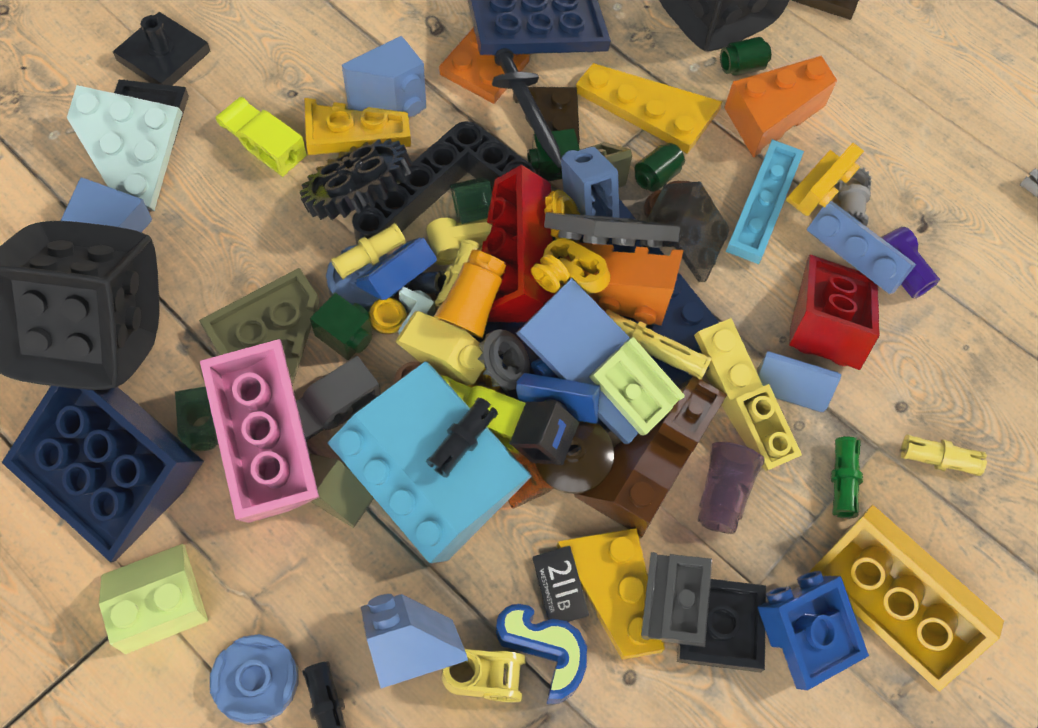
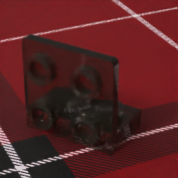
(699, 221)

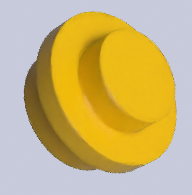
(387, 315)

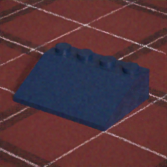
(101, 464)

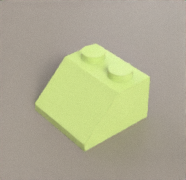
(150, 600)

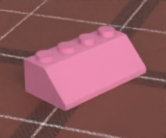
(259, 431)

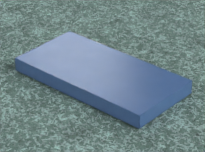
(574, 340)

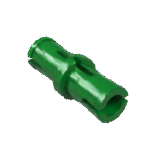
(846, 477)

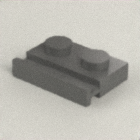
(677, 599)

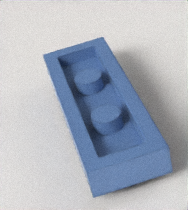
(861, 247)

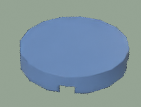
(254, 679)

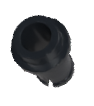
(428, 282)

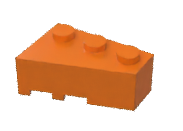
(778, 100)
(638, 282)

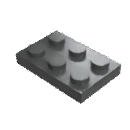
(621, 230)

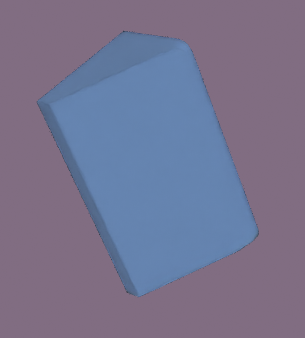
(798, 381)

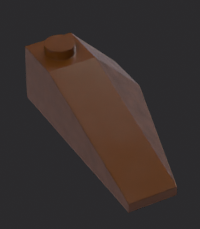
(638, 479)

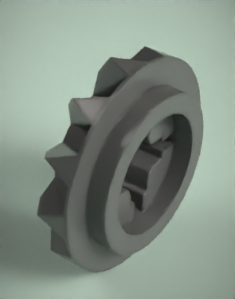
(514, 357)

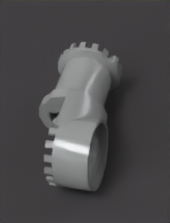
(855, 196)

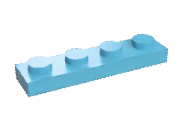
(765, 202)

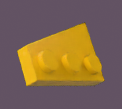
(339, 128)
(616, 585)

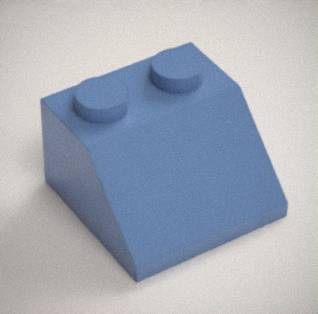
(386, 79)
(409, 639)

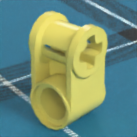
(488, 676)

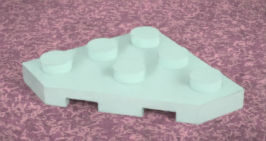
(126, 139)

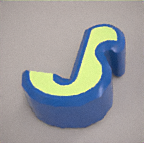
(549, 640)

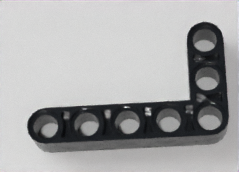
(458, 152)

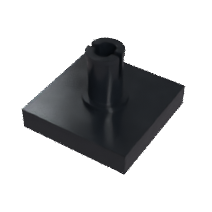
(161, 50)

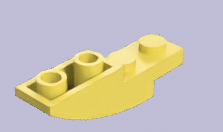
(748, 403)

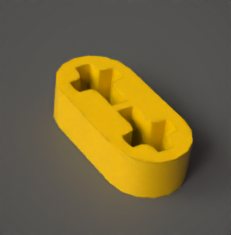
(581, 259)

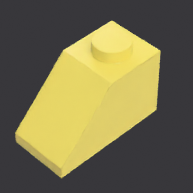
(443, 346)

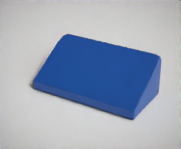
(397, 269)
(578, 397)

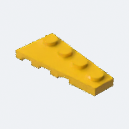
(652, 106)

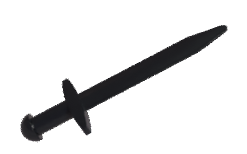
(518, 83)

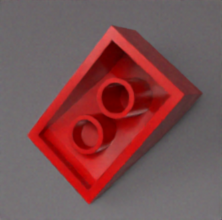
(835, 313)

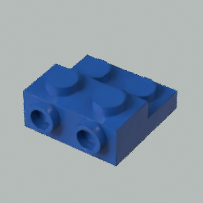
(813, 628)

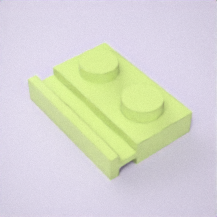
(637, 386)

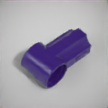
(922, 276)

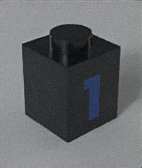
(544, 432)

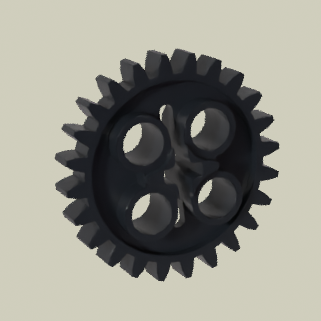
(356, 179)

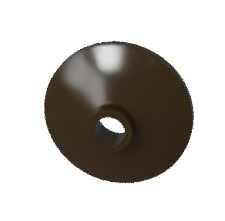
(587, 468)

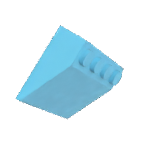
(388, 454)

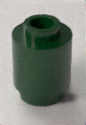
(745, 56)
(659, 167)

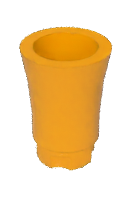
(473, 293)

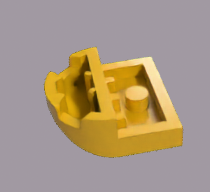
(820, 183)

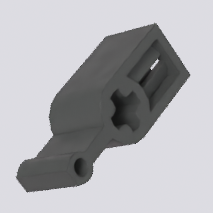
(336, 397)

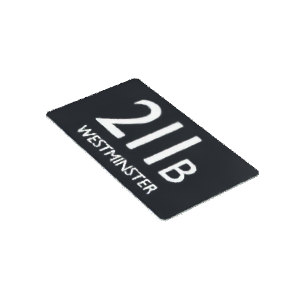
(560, 585)

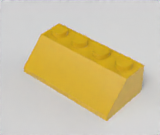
(910, 599)

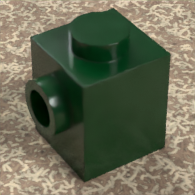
(342, 326)

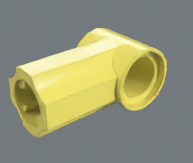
(447, 235)

